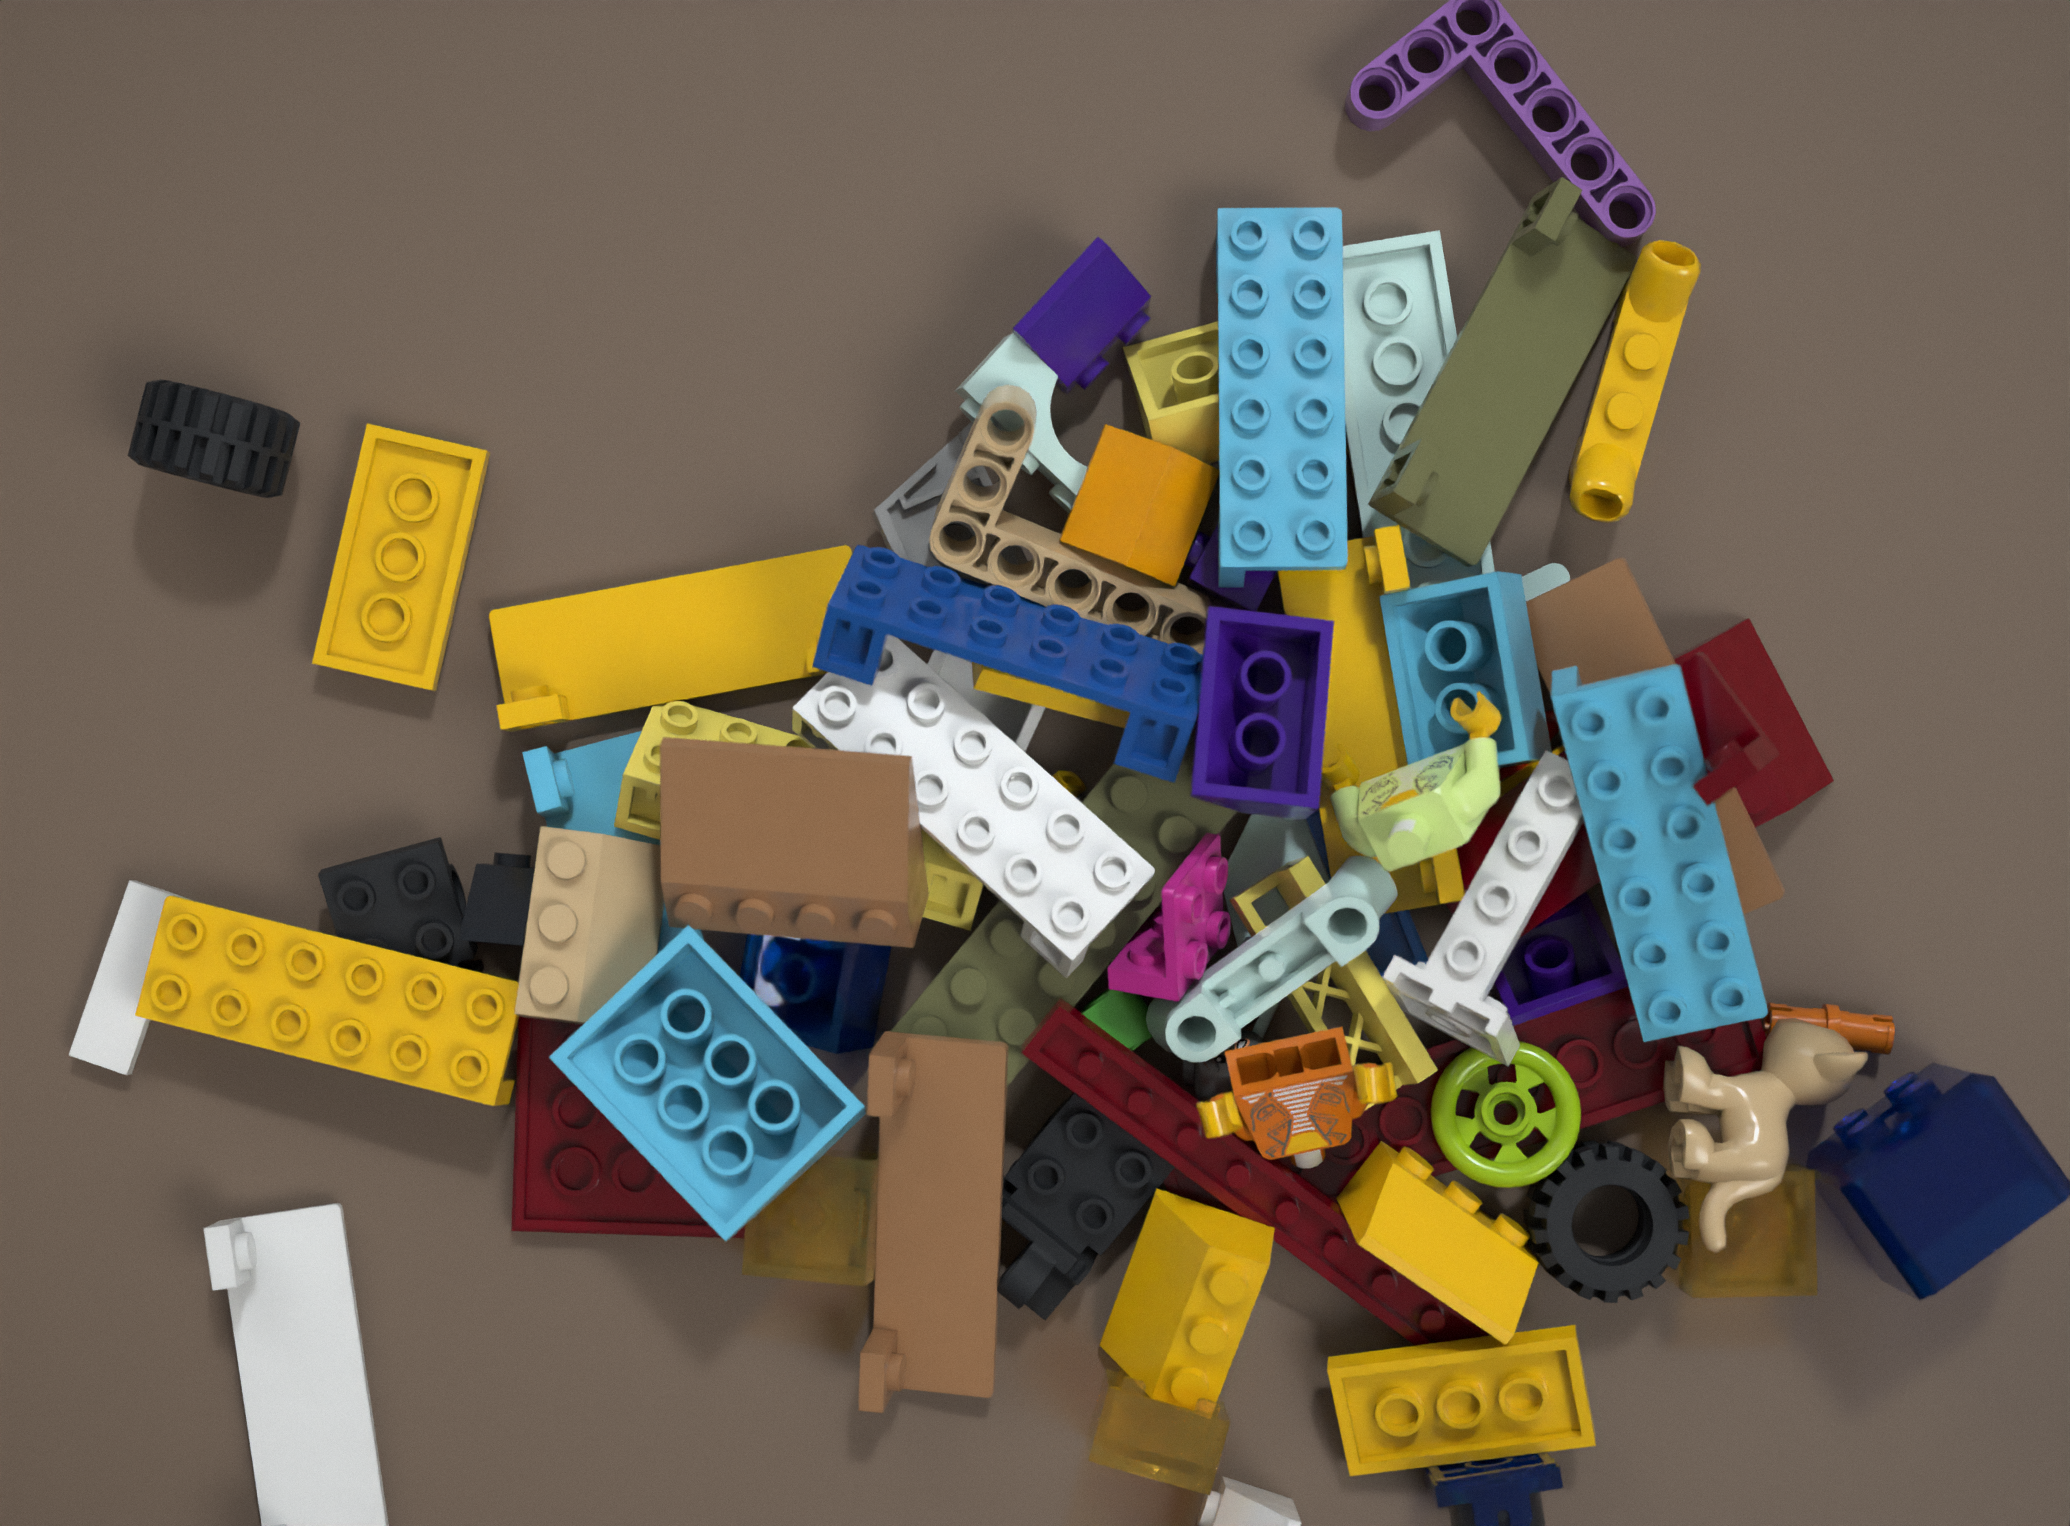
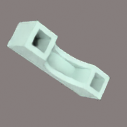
(1019, 366)

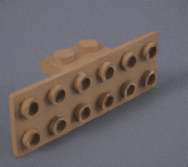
(1611, 633)

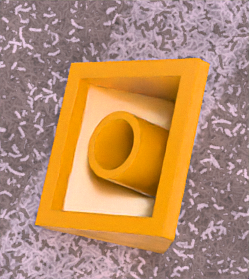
(1140, 504)

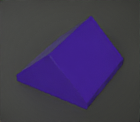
(1559, 964)

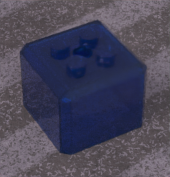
(1936, 1177)

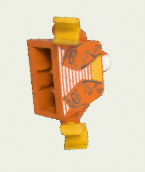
(1296, 1096)

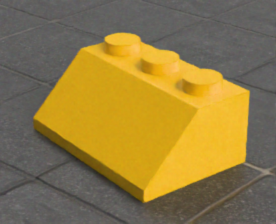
(1441, 1238)
(1186, 1298)

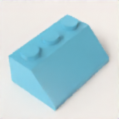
(1462, 641)

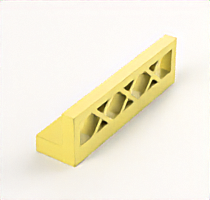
(1357, 984)

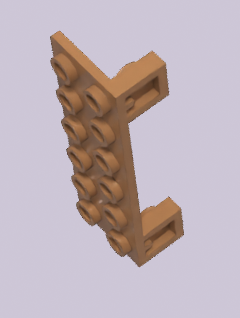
(936, 1216)

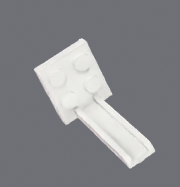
(1456, 980)

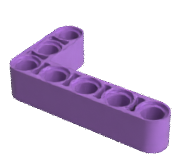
(1512, 101)

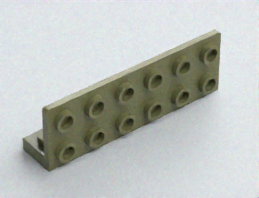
(1504, 378)

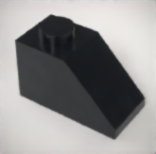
(499, 900)

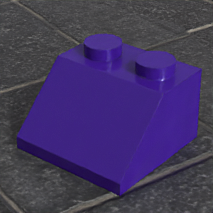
(1085, 316)

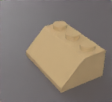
(588, 922)

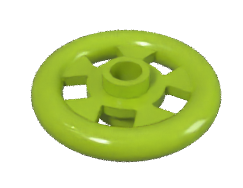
(1510, 1166)

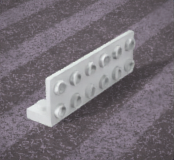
(984, 801)
(301, 1366)

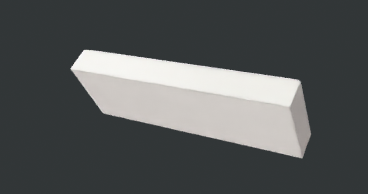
(108, 1028)

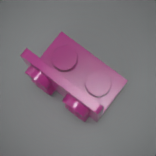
(1183, 934)

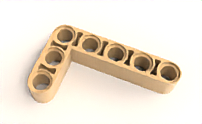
(1039, 578)

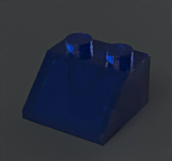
(819, 987)

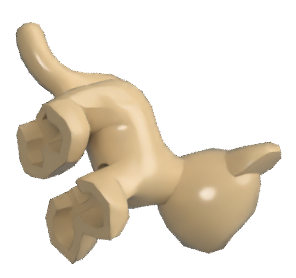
(1798, 1067)

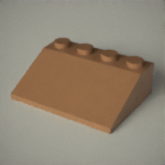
(791, 842)

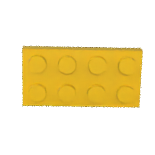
(401, 557)
(1461, 1401)

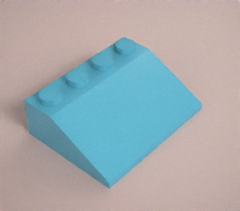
(708, 1083)

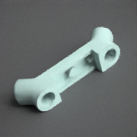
(1322, 929)

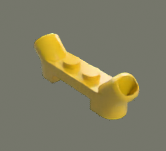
(1631, 381)

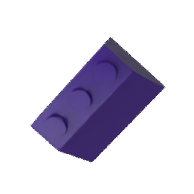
(1262, 712)

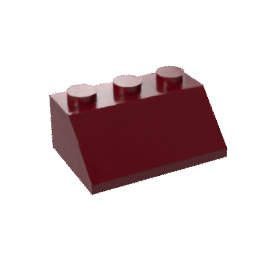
(1755, 681)

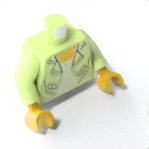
(1423, 804)

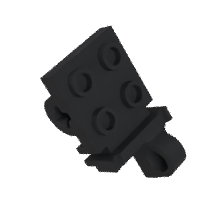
(402, 903)
(1072, 1200)

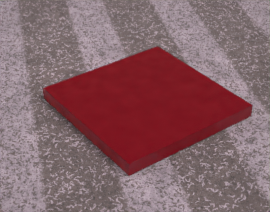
(575, 1165)

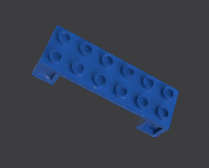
(1019, 637)

